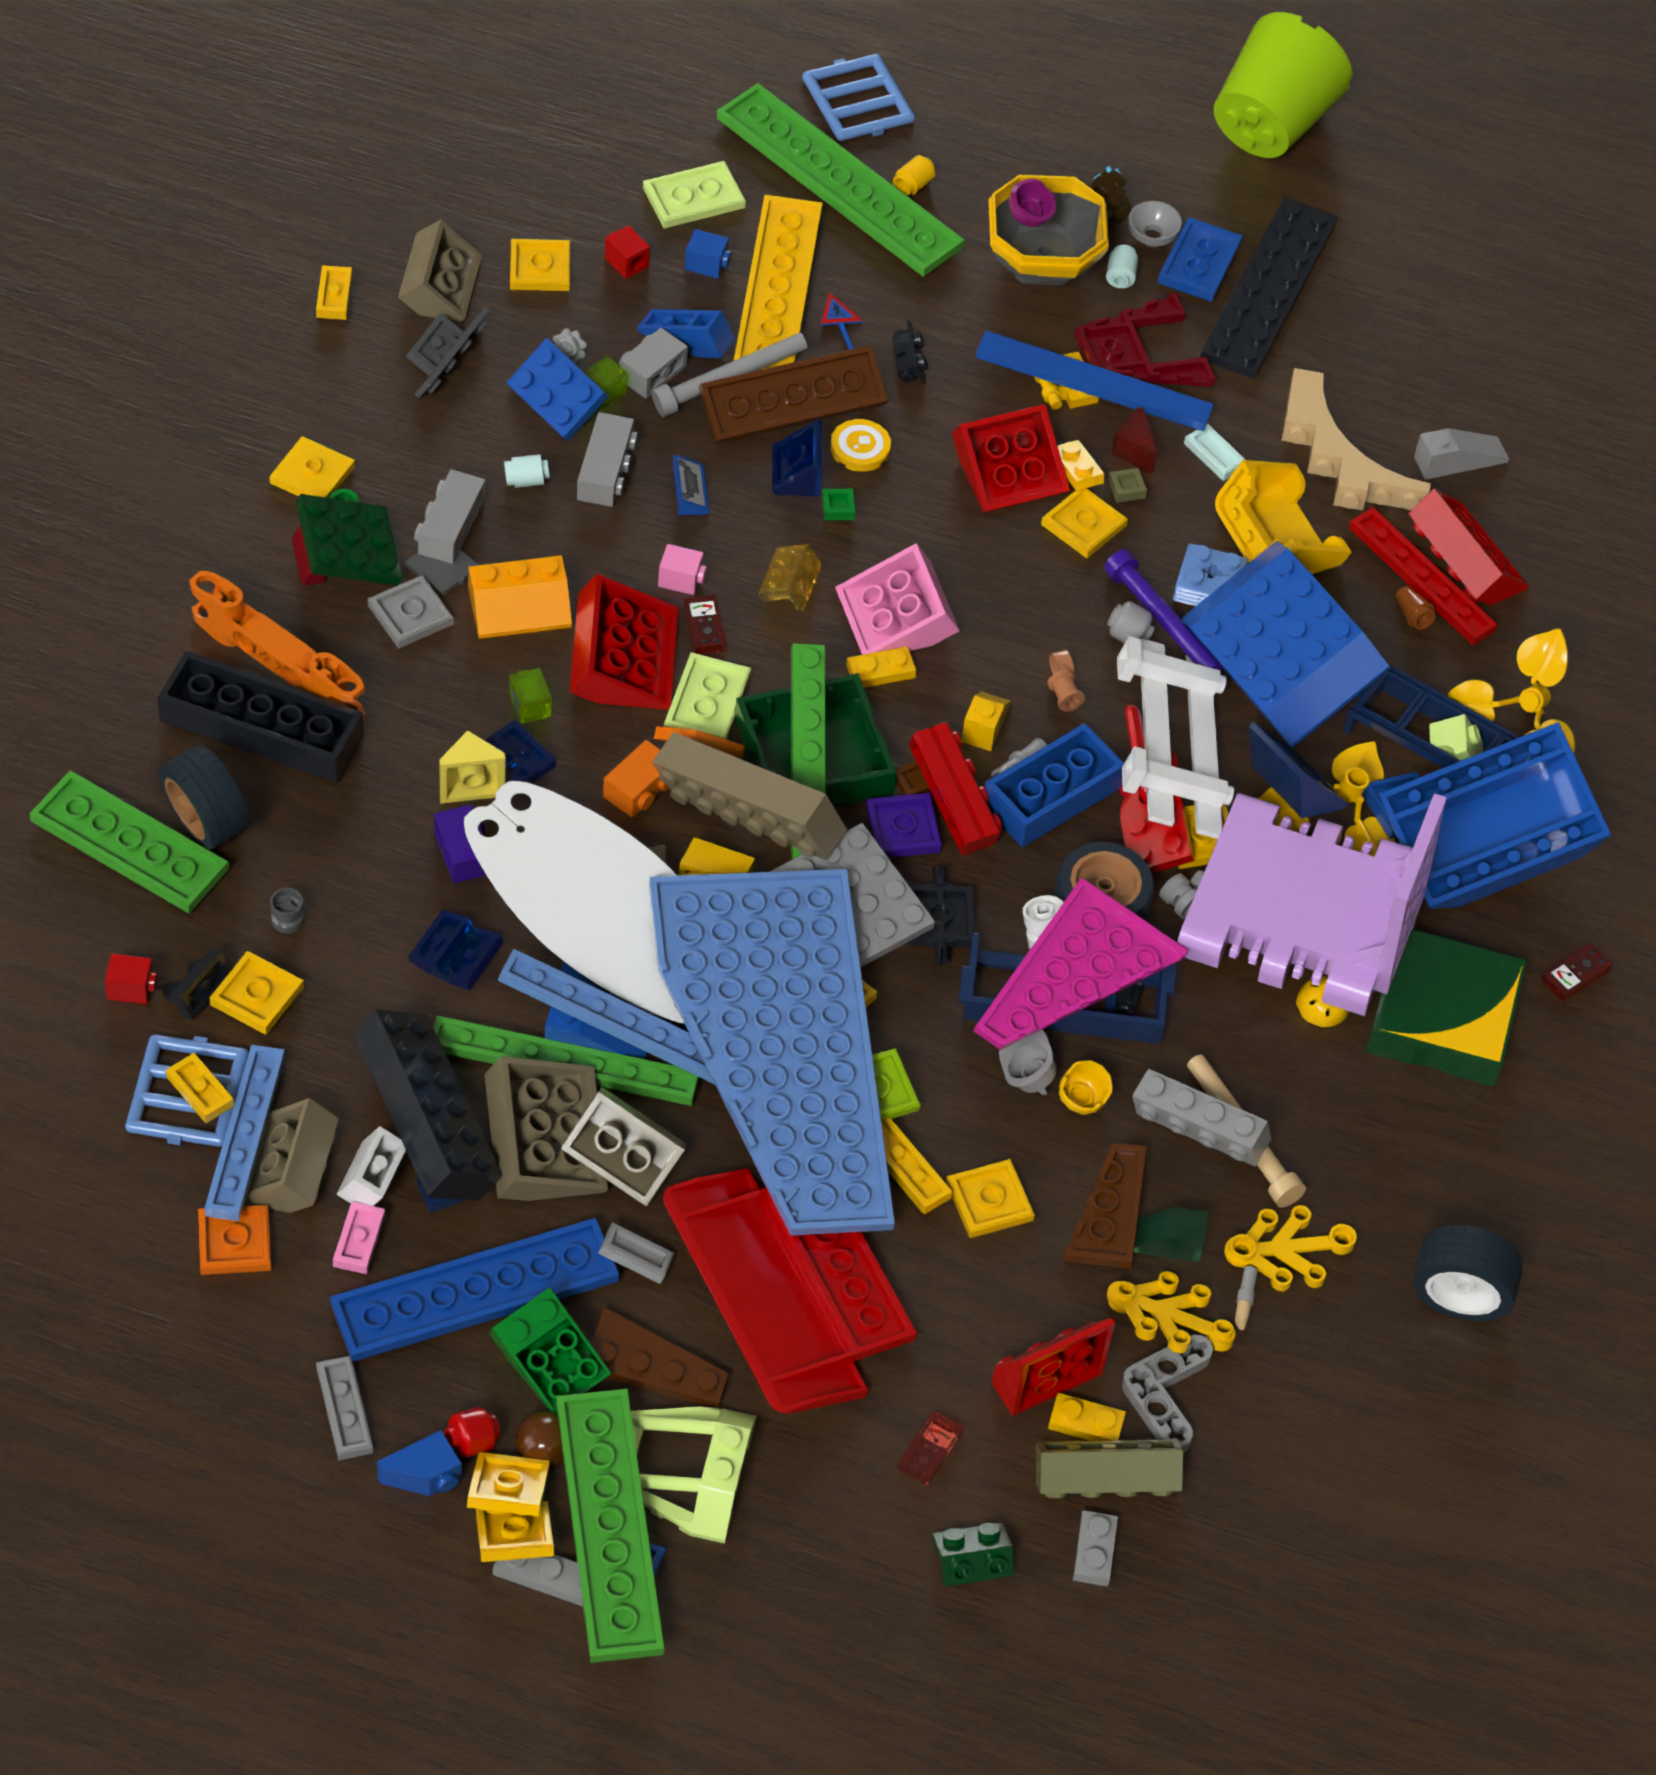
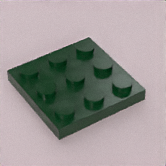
(348, 540)

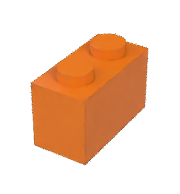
(634, 781)

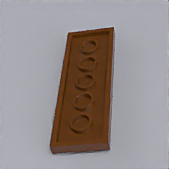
(793, 394)

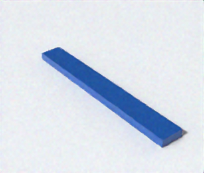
(1094, 380)

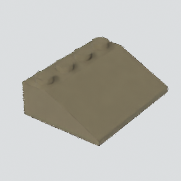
(530, 1118)

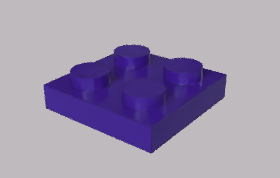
(904, 824)

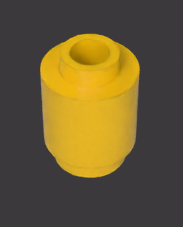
(914, 175)

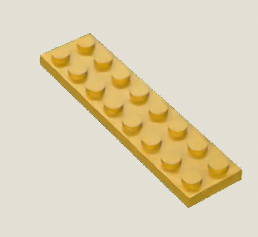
(779, 274)

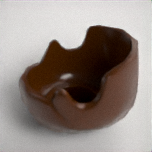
(540, 1438)

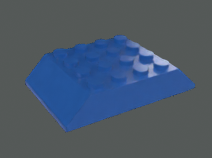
(1286, 643)
(1503, 817)

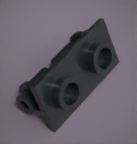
(909, 344)

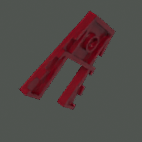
(1117, 347)

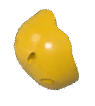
(1317, 1012)

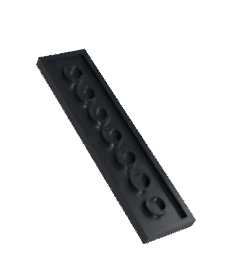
(1269, 288)

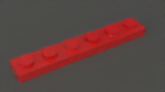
(1423, 576)

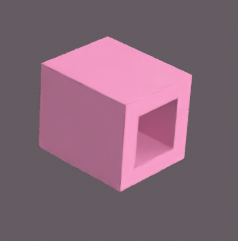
(681, 569)

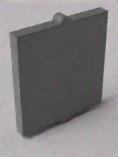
(440, 574)

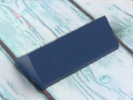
(1291, 775)

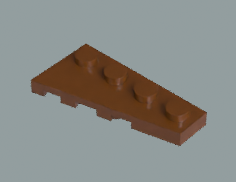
(1111, 1213)

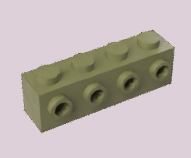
(1109, 1467)

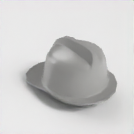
(1029, 1063)

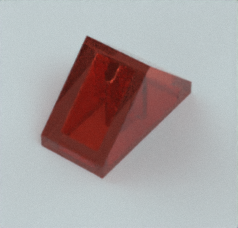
(1135, 442)

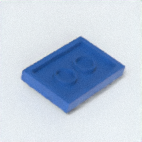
(1200, 259)
(557, 389)

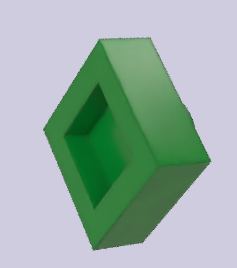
(838, 504)

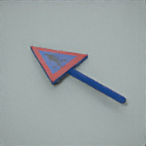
(838, 314)

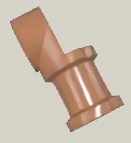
(1063, 681)

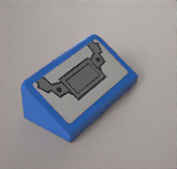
(690, 486)

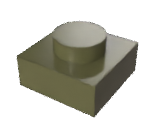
(1127, 485)

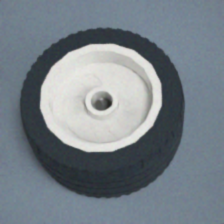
(1468, 1273)

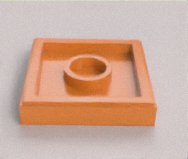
(235, 1245)

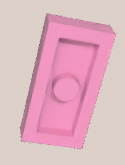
(359, 1237)

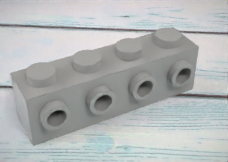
(1201, 1117)

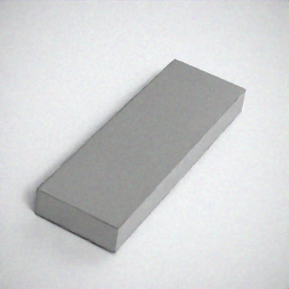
(344, 1408)

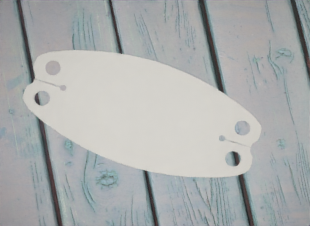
(577, 889)

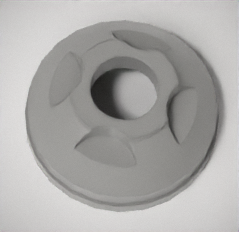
(1157, 217)

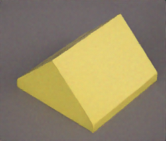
(471, 770)

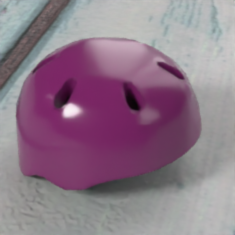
(1029, 211)

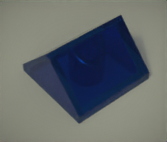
(798, 462)

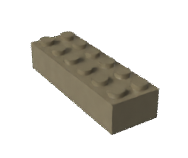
(749, 796)

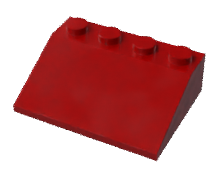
(623, 646)

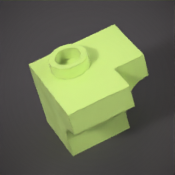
(1456, 737)

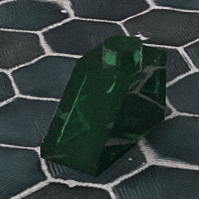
(1172, 1233)

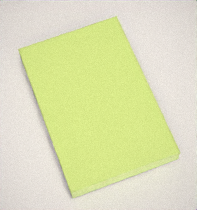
(694, 194)
(708, 695)

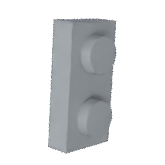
(1095, 1548)

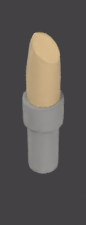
(1245, 1297)

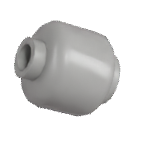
(1130, 621)

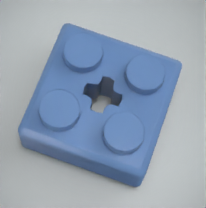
(1204, 572)

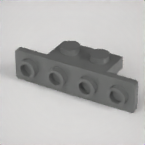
(439, 344)

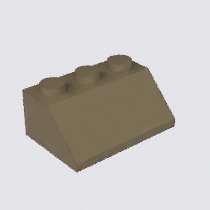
(440, 273)
(624, 1146)
(292, 1157)

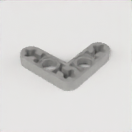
(1155, 1386)

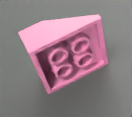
(897, 604)

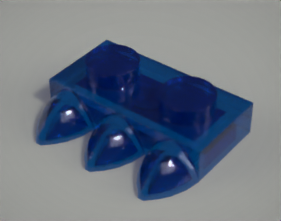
(522, 752)

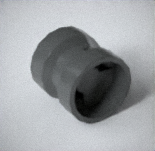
(287, 910)

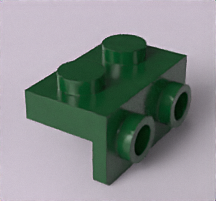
(974, 1554)

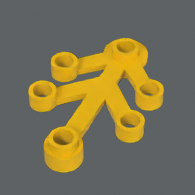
(1286, 1248)
(1132, 1298)

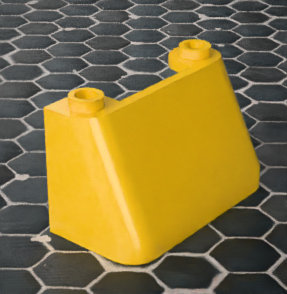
(1262, 508)

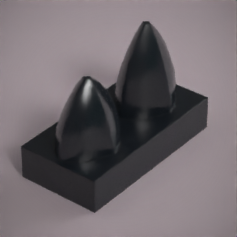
(199, 984)

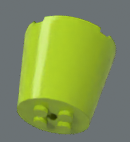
(1281, 84)

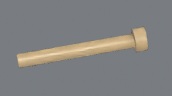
(1284, 1187)

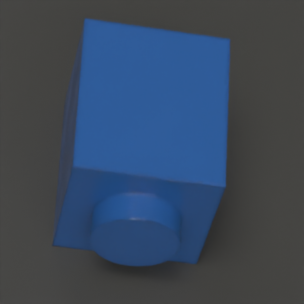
(707, 254)

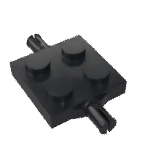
(952, 912)

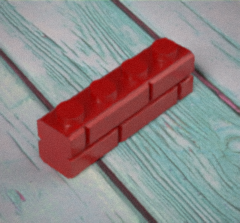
(955, 788)

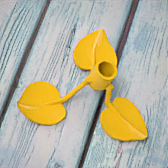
(1539, 656)
(1353, 771)

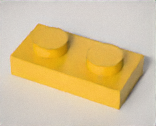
(334, 292)
(1080, 466)
(882, 666)
(199, 1088)
(1085, 1419)

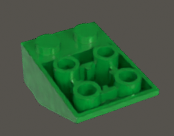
(549, 1350)

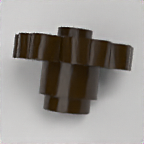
(1112, 189)

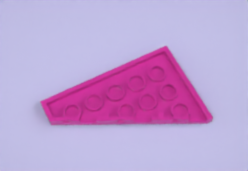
(1078, 960)

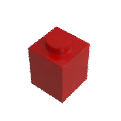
(627, 252)
(130, 979)

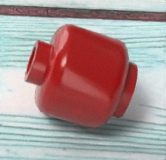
(472, 1432)

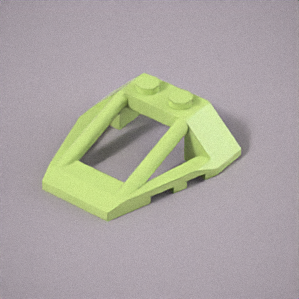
(721, 1473)

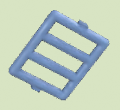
(883, 78)
(150, 1069)

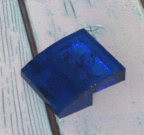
(455, 950)

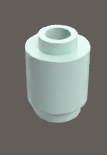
(1122, 266)
(526, 471)

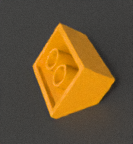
(519, 597)

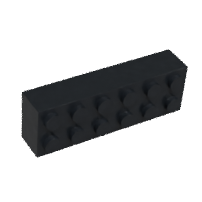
(260, 716)
(427, 1105)

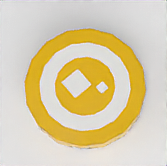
(860, 445)

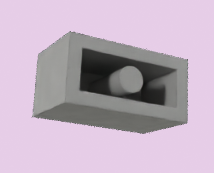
(654, 362)

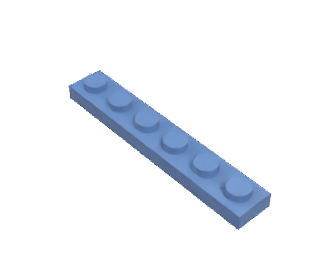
(244, 1133)

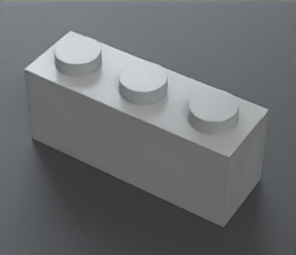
(606, 459)
(450, 516)

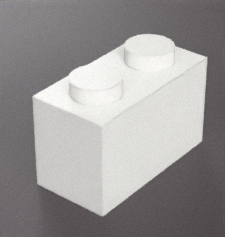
(372, 1168)

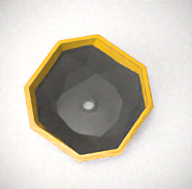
(1061, 247)

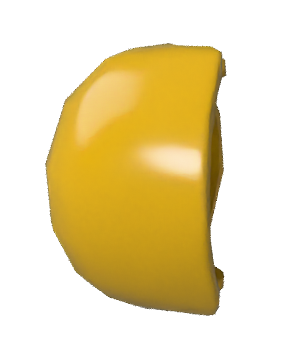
(1085, 1087)

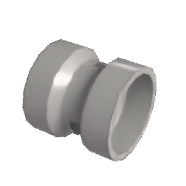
(1179, 894)

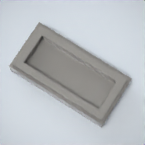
(636, 1253)

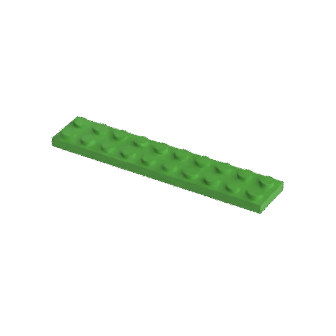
(840, 179)

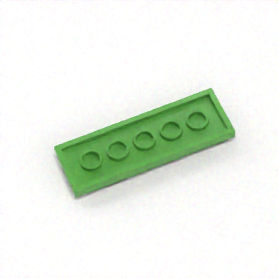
(129, 841)

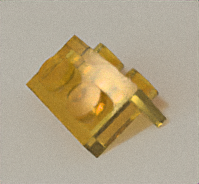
(791, 575)

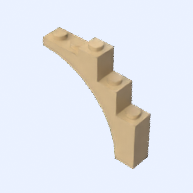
(1334, 456)

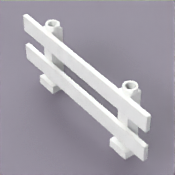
(1152, 765)

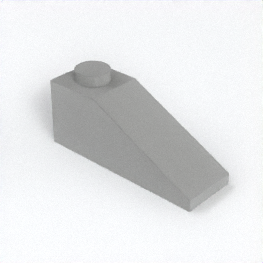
(1457, 451)

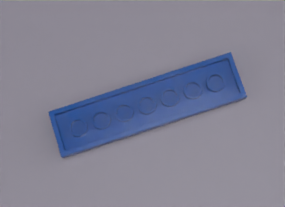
(471, 1289)

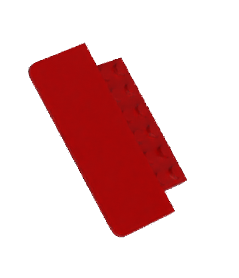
(790, 1301)

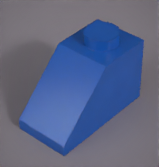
(422, 1467)

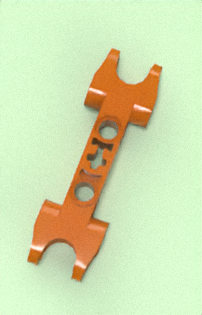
(239, 625)

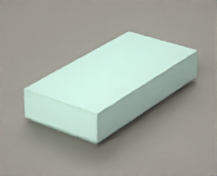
(1214, 451)

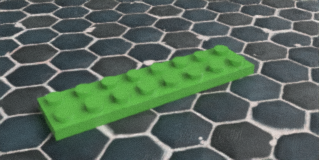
(609, 1526)

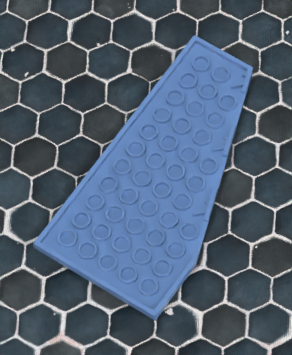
(782, 1024)

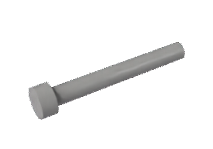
(668, 399)

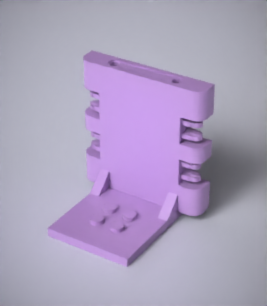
(1310, 901)

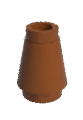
(1415, 608)

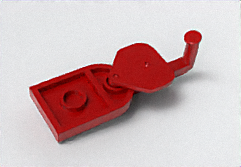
(1154, 842)

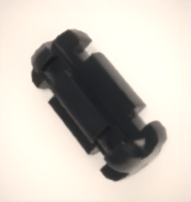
(1129, 999)

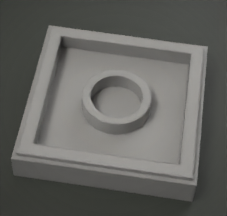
(410, 611)

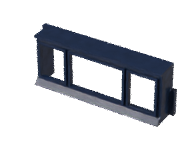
(1427, 701)
(1083, 1021)

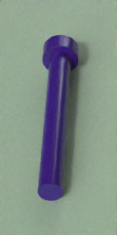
(1123, 568)

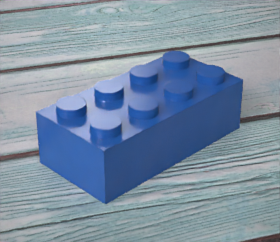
(1054, 784)

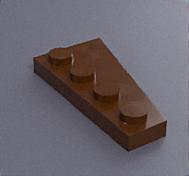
(654, 1363)

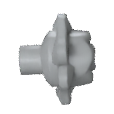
(571, 344)

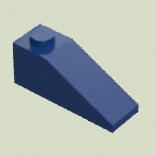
(701, 330)

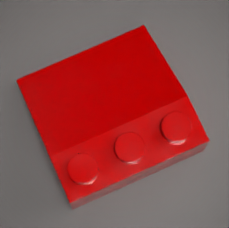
(1011, 458)
(1053, 1366)

